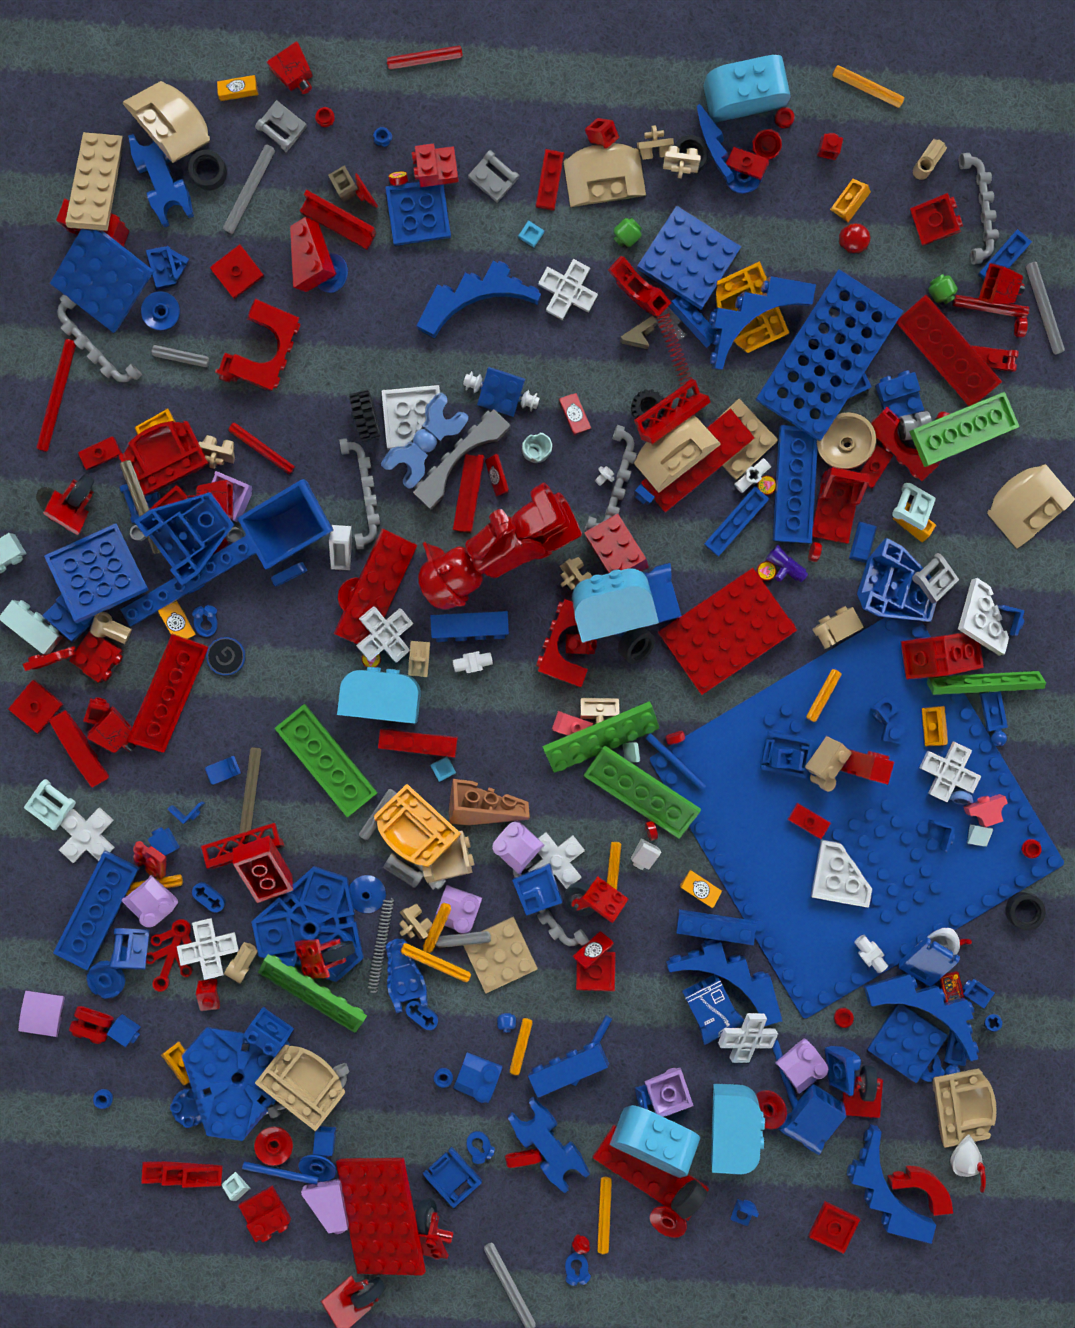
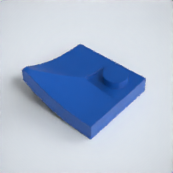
(537, 889)

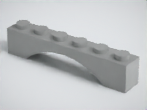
(489, 430)

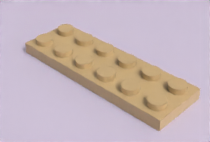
(94, 181)

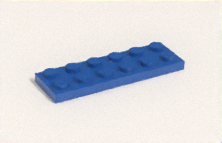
(795, 486)
(96, 910)

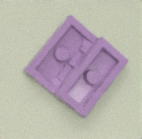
(41, 1013)

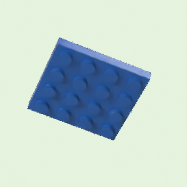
(688, 257)
(101, 277)
(96, 573)

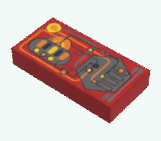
(951, 986)

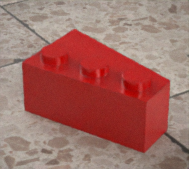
(309, 255)

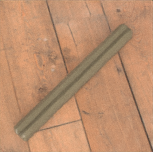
(137, 494)
(250, 791)

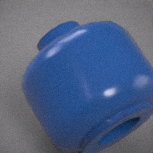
(506, 1022)

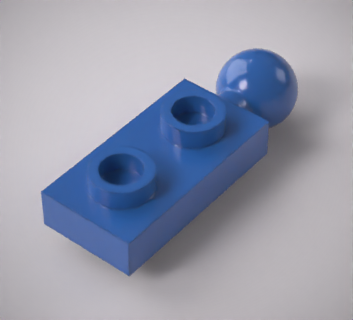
(994, 716)
(954, 1055)

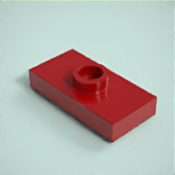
(747, 163)
(99, 453)
(876, 465)
(809, 821)

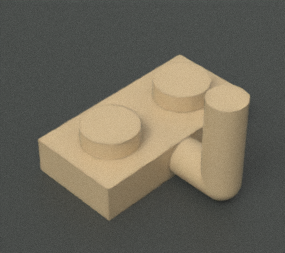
(599, 708)

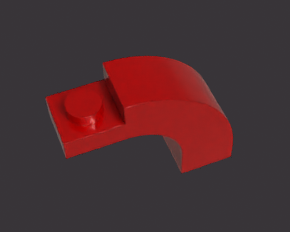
(643, 294)
(915, 1176)

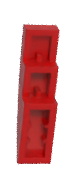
(78, 748)
(181, 1174)

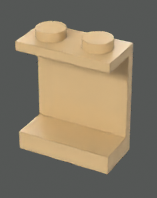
(452, 862)

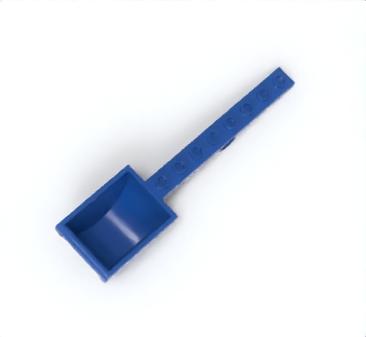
(272, 531)

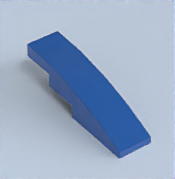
(713, 138)

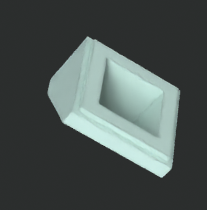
(631, 751)
(979, 835)
(235, 1187)

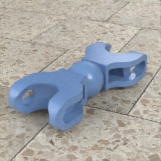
(424, 440)

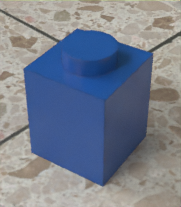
(163, 841)
(124, 1031)
(324, 1141)

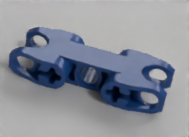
(166, 191)
(558, 1157)

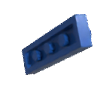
(736, 521)

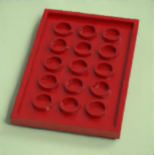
(727, 631)
(381, 1216)

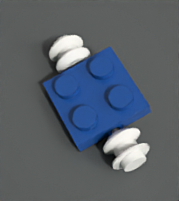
(501, 391)

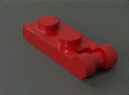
(994, 358)

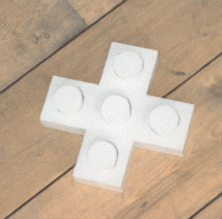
(567, 289)
(384, 634)
(950, 771)
(86, 834)
(560, 858)
(207, 948)
(748, 1037)

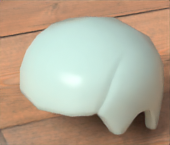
(539, 441)

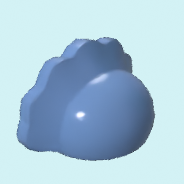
(961, 796)

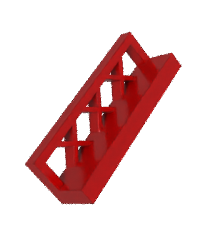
(338, 220)
(671, 419)
(468, 493)
(226, 859)

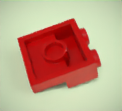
(434, 165)
(936, 219)
(97, 657)
(265, 1214)

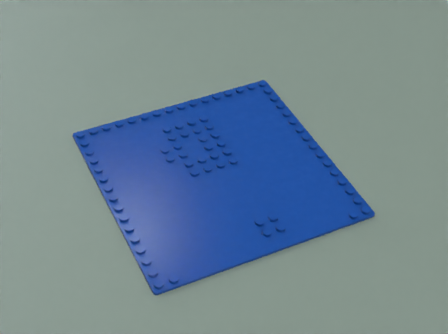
(883, 827)

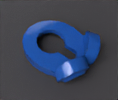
(210, 612)
(936, 1072)
(477, 1156)
(571, 1277)

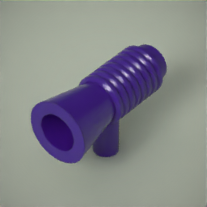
(787, 564)

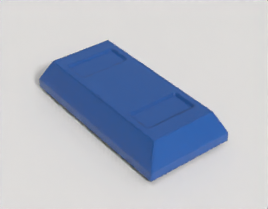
(863, 542)

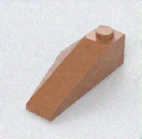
(476, 806)

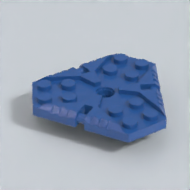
(319, 900)
(231, 1106)

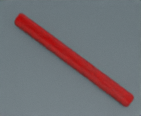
(56, 395)

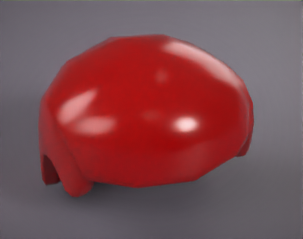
(768, 139)
(854, 238)

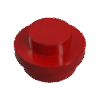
(325, 117)
(1031, 848)
(581, 1244)

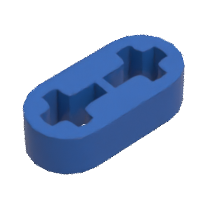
(288, 574)
(211, 894)
(418, 1018)

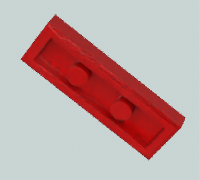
(549, 179)

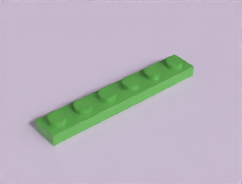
(986, 682)

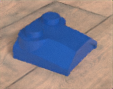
(842, 1068)
(478, 1077)

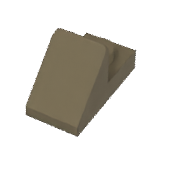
(343, 183)
(635, 336)

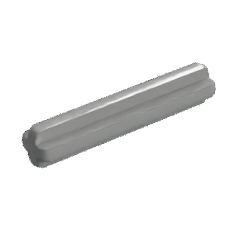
(180, 356)
(371, 824)
(464, 939)

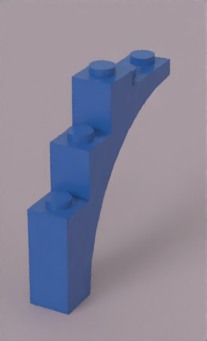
(496, 283)
(730, 323)
(735, 970)
(931, 999)
(868, 1173)

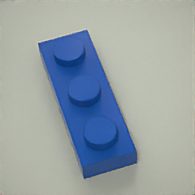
(1008, 252)
(693, 320)

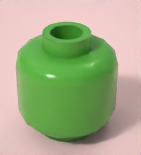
(627, 232)
(942, 289)

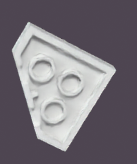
(405, 412)
(982, 619)
(839, 877)

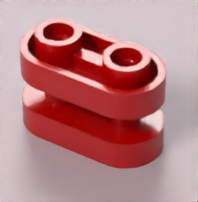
(81, 1029)

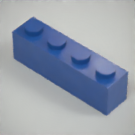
(469, 625)
(716, 927)
(568, 1069)

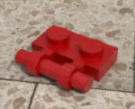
(151, 858)

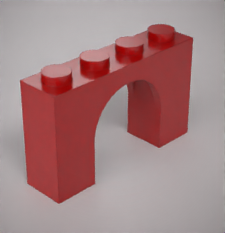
(283, 327)
(552, 662)

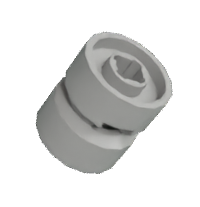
(909, 423)

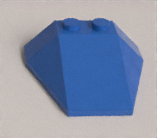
(187, 532)
(889, 587)

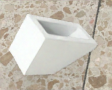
(340, 547)
(645, 855)

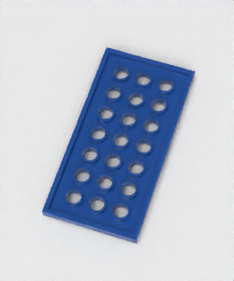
(826, 342)

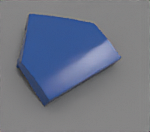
(166, 266)

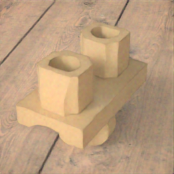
(646, 147)
(681, 162)
(217, 454)
(571, 573)
(419, 659)
(410, 915)

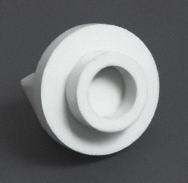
(606, 473)

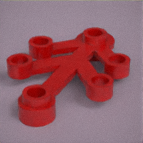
(172, 952)

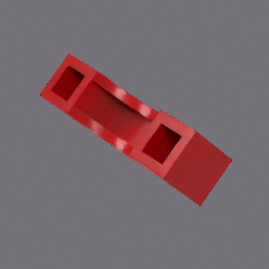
(886, 431)
(418, 742)

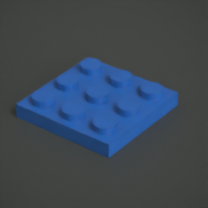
(417, 213)
(907, 1042)

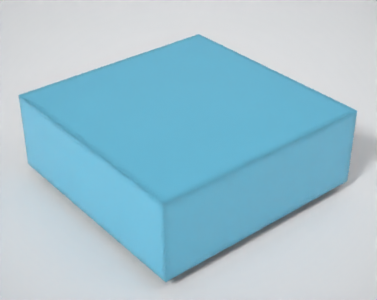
(531, 234)
(443, 768)

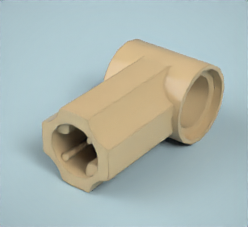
(929, 159)
(104, 626)
(240, 964)

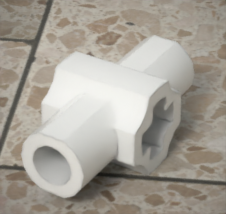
(745, 481)
(472, 662)
(871, 953)

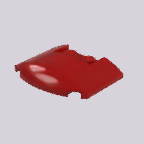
(164, 455)

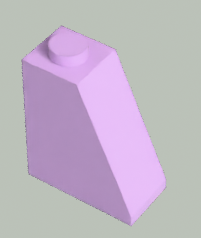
(328, 1204)

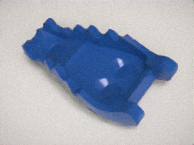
(404, 977)

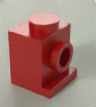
(602, 132)
(831, 143)

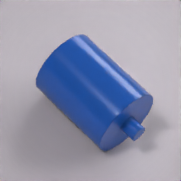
(993, 1023)

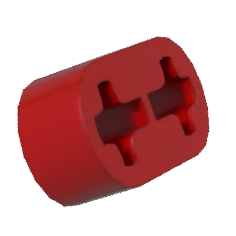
(523, 1158)

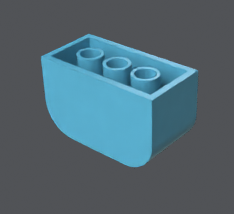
(746, 88)
(613, 604)
(380, 695)
(736, 1129)
(655, 1140)

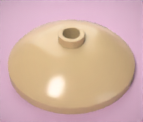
(851, 429)

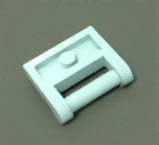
(920, 507)
(45, 809)

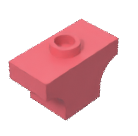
(569, 724)
(987, 809)

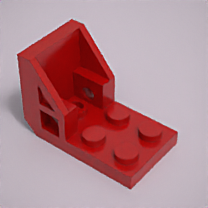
(836, 503)
(941, 655)

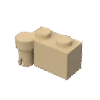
(837, 627)
(827, 763)

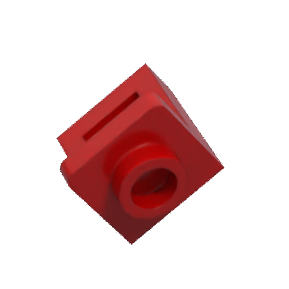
(222, 371)
(576, 646)
(95, 710)
(207, 995)

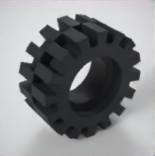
(644, 396)

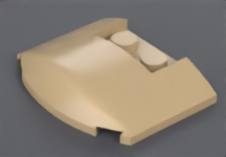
(169, 120)
(604, 174)
(675, 453)
(1029, 503)
(302, 1084)
(964, 1106)

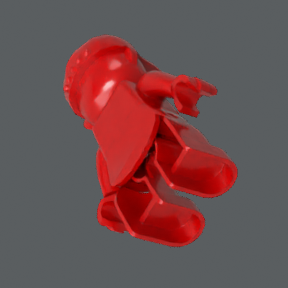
(498, 548)

